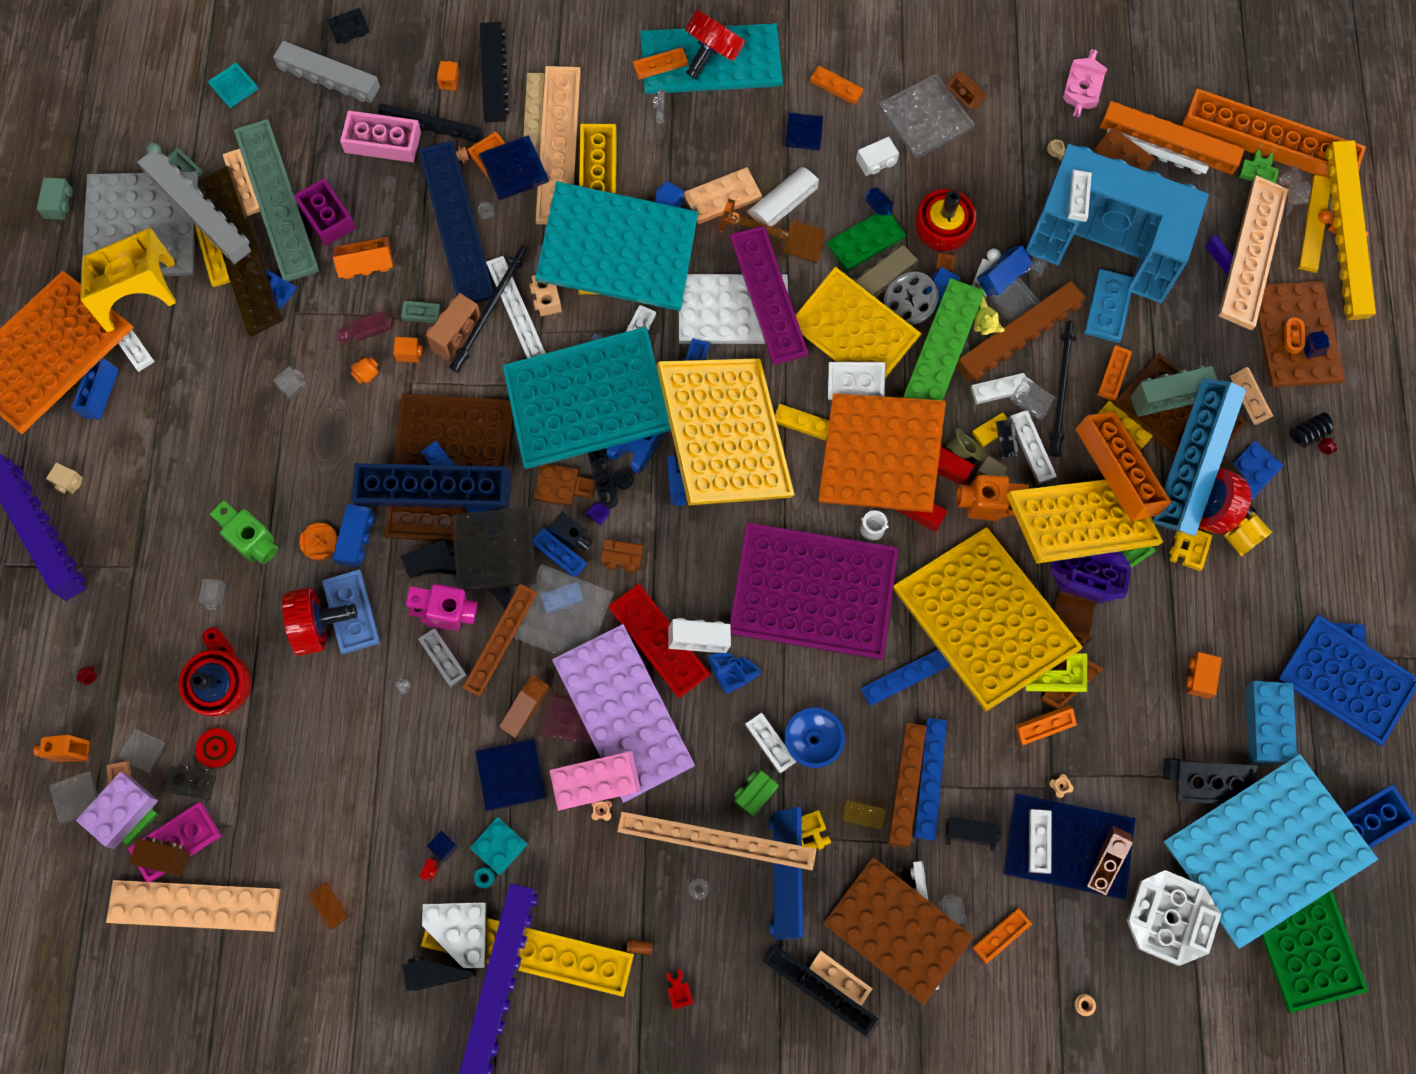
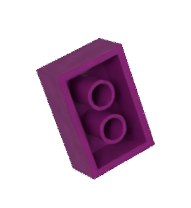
(324, 212)

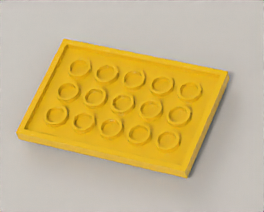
(854, 324)

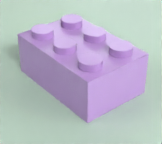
(117, 810)

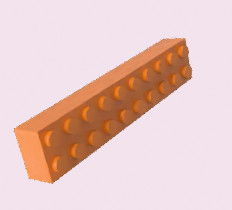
(1259, 130)

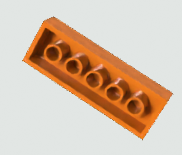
(1123, 466)

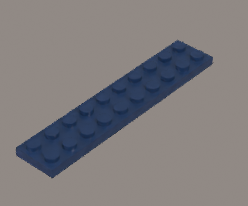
(456, 222)

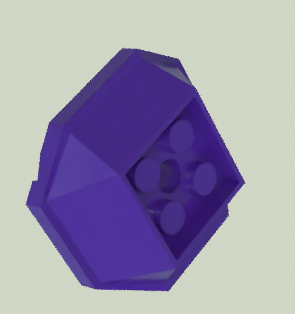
(1094, 576)

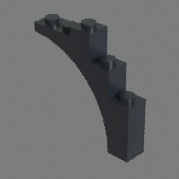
(440, 559)

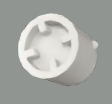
(873, 525)

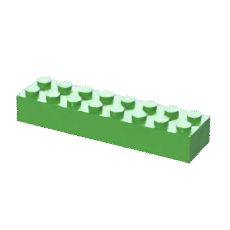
(944, 342)

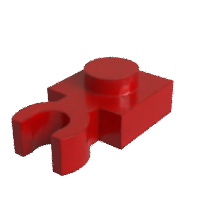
(679, 993)

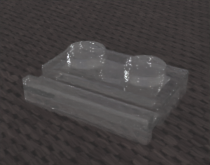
(1032, 398)

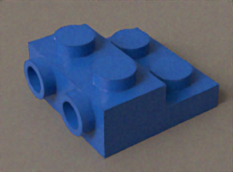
(676, 485)

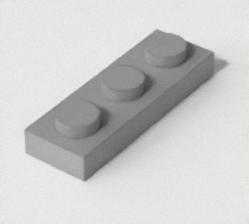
(442, 657)

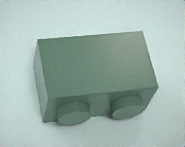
(54, 198)

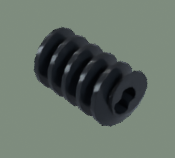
(1312, 430)

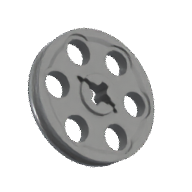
(916, 291)

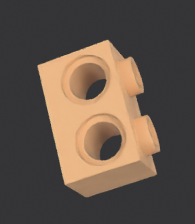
(548, 293)

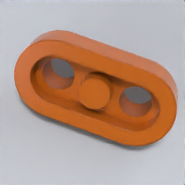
(1294, 337)

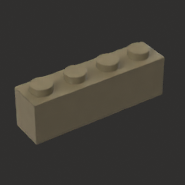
(886, 270)

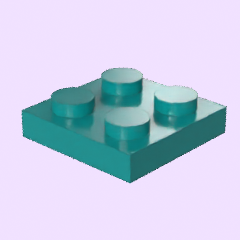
(232, 85)
(498, 846)

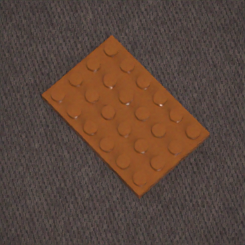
(1310, 304)
(898, 931)

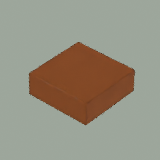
(946, 261)
(584, 487)

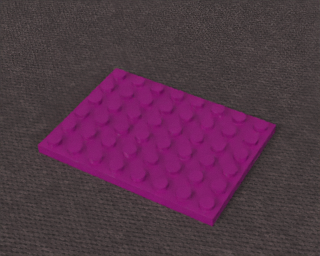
(814, 591)

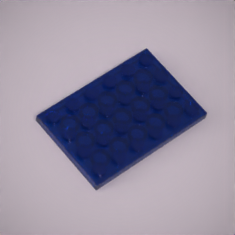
(1075, 844)

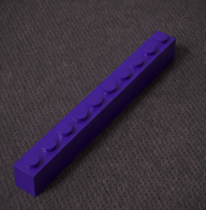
(499, 980)

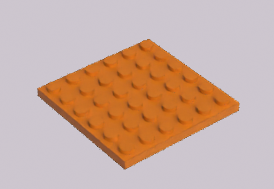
(882, 452)

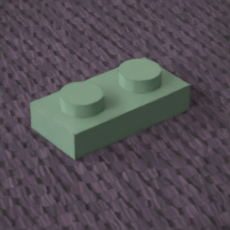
(420, 312)

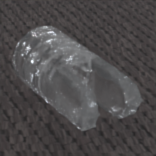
(1037, 267)

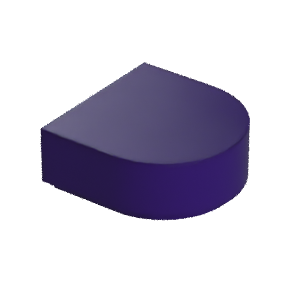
(598, 513)

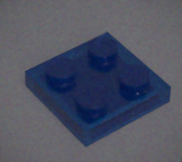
(804, 131)

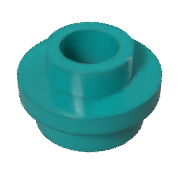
(477, 877)

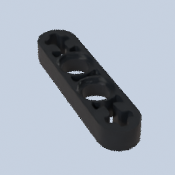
(602, 475)

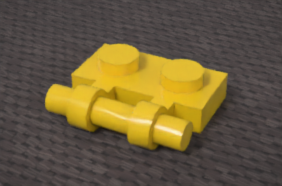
(1196, 550)
(811, 825)

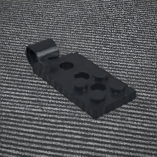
(1186, 770)

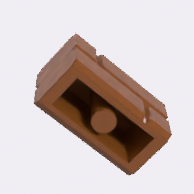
(967, 90)
(622, 555)

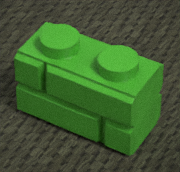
(755, 793)

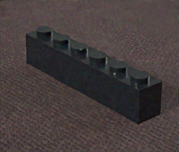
(493, 73)

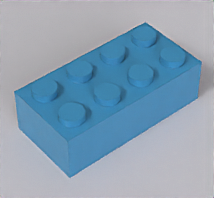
(1270, 723)

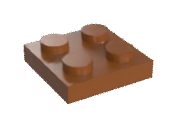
(556, 485)

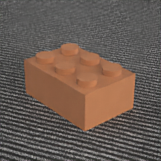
(453, 327)

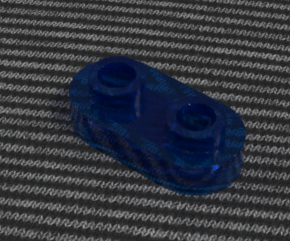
(879, 201)

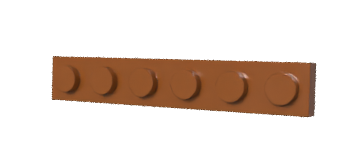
(500, 640)

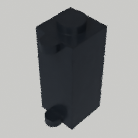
(972, 832)

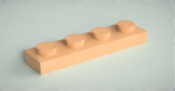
(236, 162)

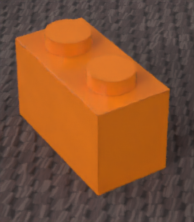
(1203, 675)

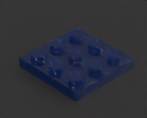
(513, 167)
(510, 775)

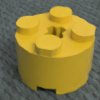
(1248, 534)

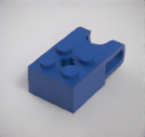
(641, 448)

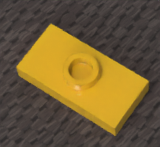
(988, 432)

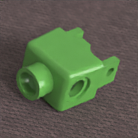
(245, 534)

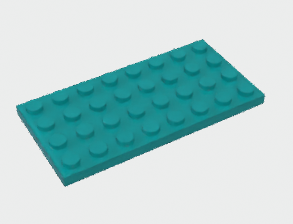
(754, 67)

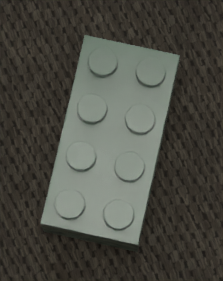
(1169, 390)

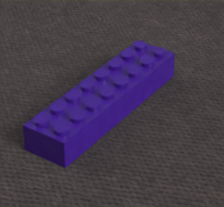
(37, 533)

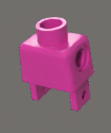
(435, 603)

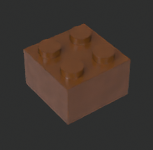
(156, 856)

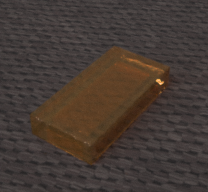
(328, 906)

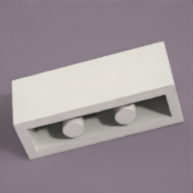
(699, 635)

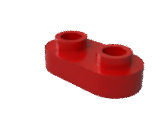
(218, 642)

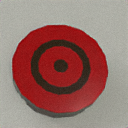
(216, 748)

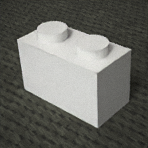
(877, 156)

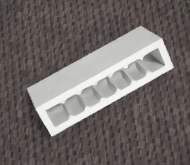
(784, 197)

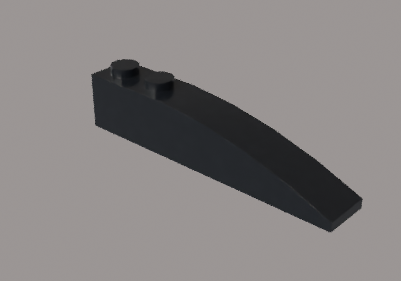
(822, 991)

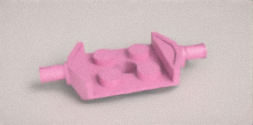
(1085, 72)

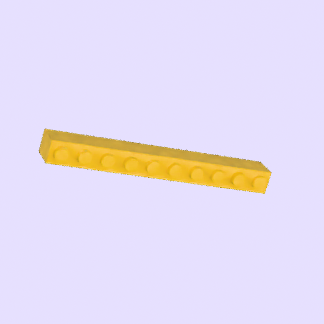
(1350, 230)

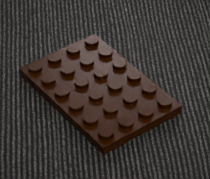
(1167, 424)

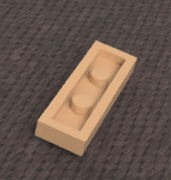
(1253, 399)
(840, 978)

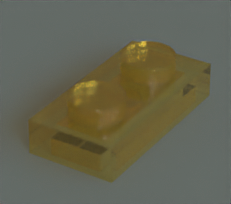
(863, 815)

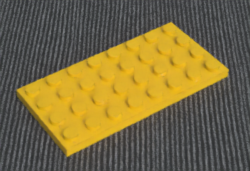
(1078, 521)

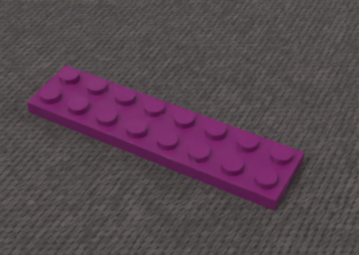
(768, 295)

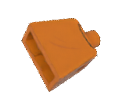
(57, 748)

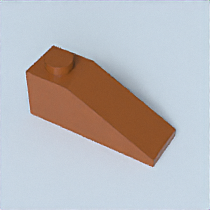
(525, 706)

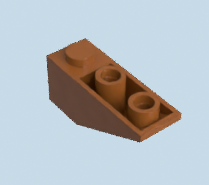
(1110, 859)

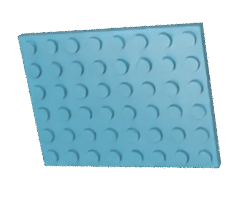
(1271, 850)

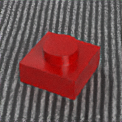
(429, 870)

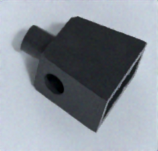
(564, 526)

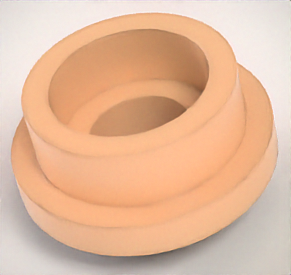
(1091, 1005)

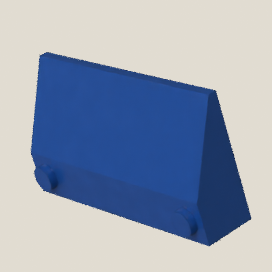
(787, 880)

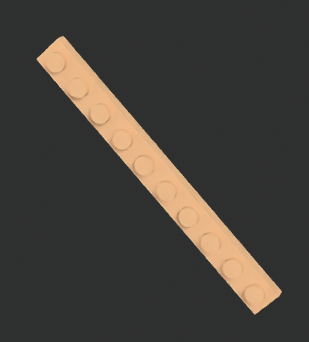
(717, 841)

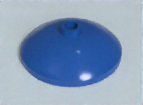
(817, 724)

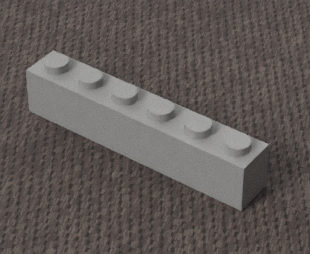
(326, 72)

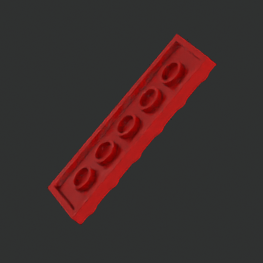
(649, 631)

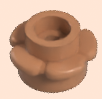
(462, 154)

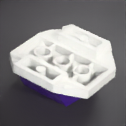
(1193, 915)

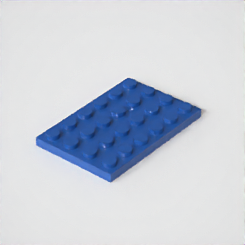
(1349, 680)

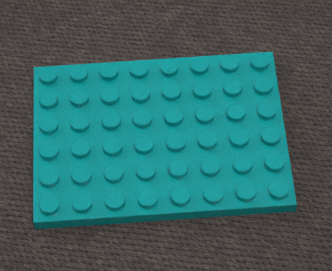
(617, 246)
(586, 398)

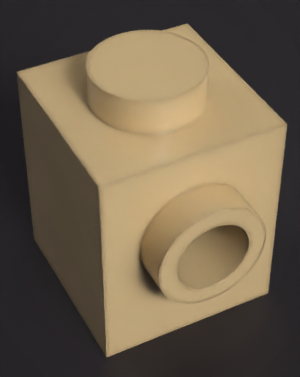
(64, 479)

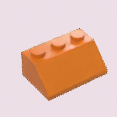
(363, 258)

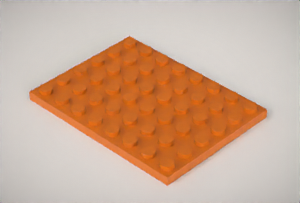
(50, 350)

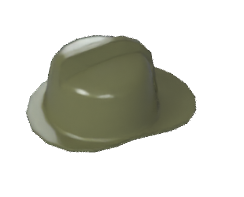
(965, 446)

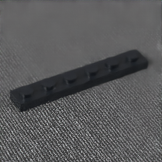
(435, 124)

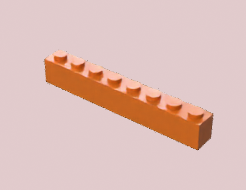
(1174, 137)

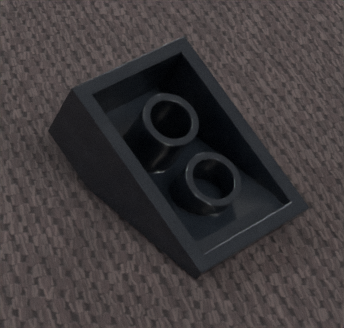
(426, 974)

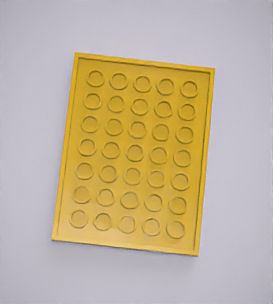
(724, 431)
(987, 619)

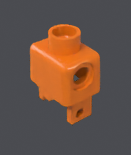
(987, 497)

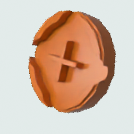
(318, 541)

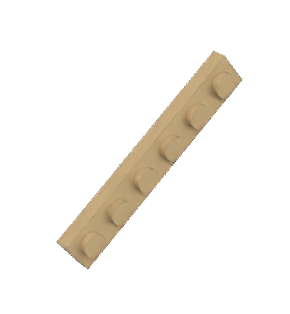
(534, 108)

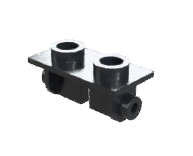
(1006, 438)

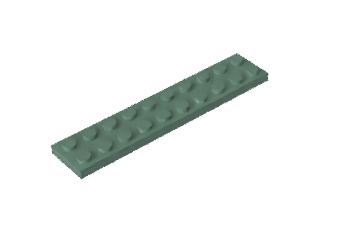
(276, 200)

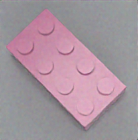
(380, 136)
(595, 780)

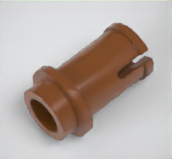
(640, 947)

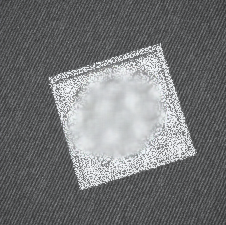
(926, 116)
(563, 612)

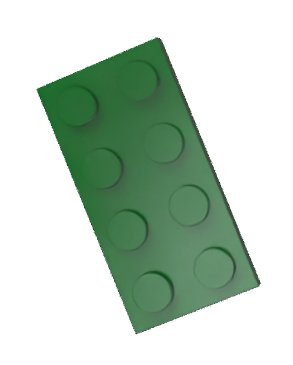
(865, 240)

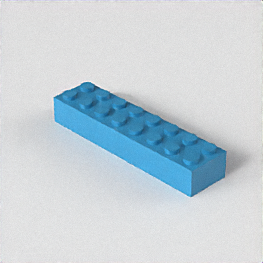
(1200, 454)

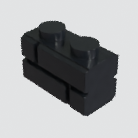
(348, 26)

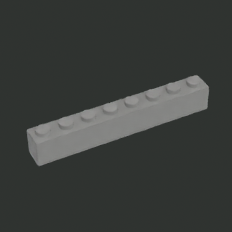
(194, 206)

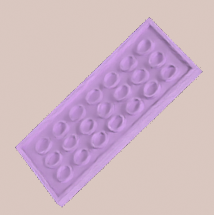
(623, 707)

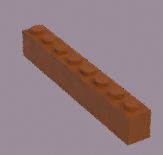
(1020, 331)

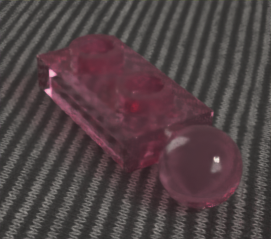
(364, 328)

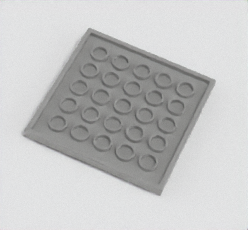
(131, 203)

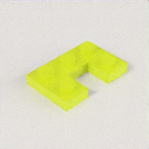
(1069, 680)

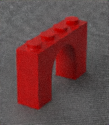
(954, 469)

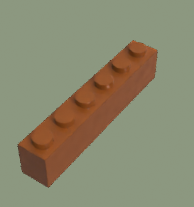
(906, 786)

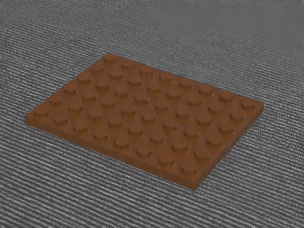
(467, 431)

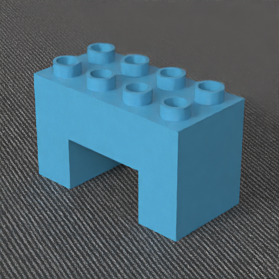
(1127, 212)

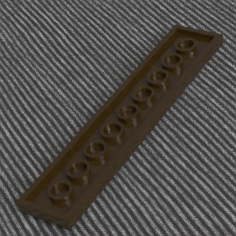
(249, 274)

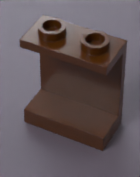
(1075, 614)

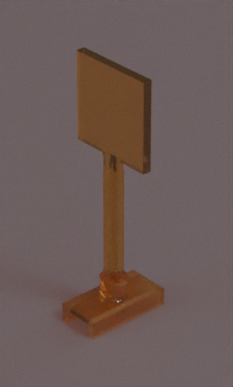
(801, 239)

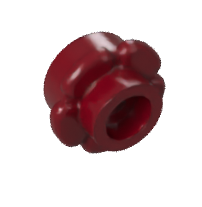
(1328, 446)
(86, 675)

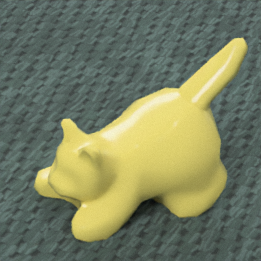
(987, 320)

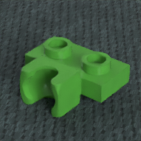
(1259, 167)

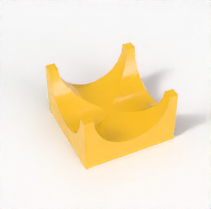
(123, 270)

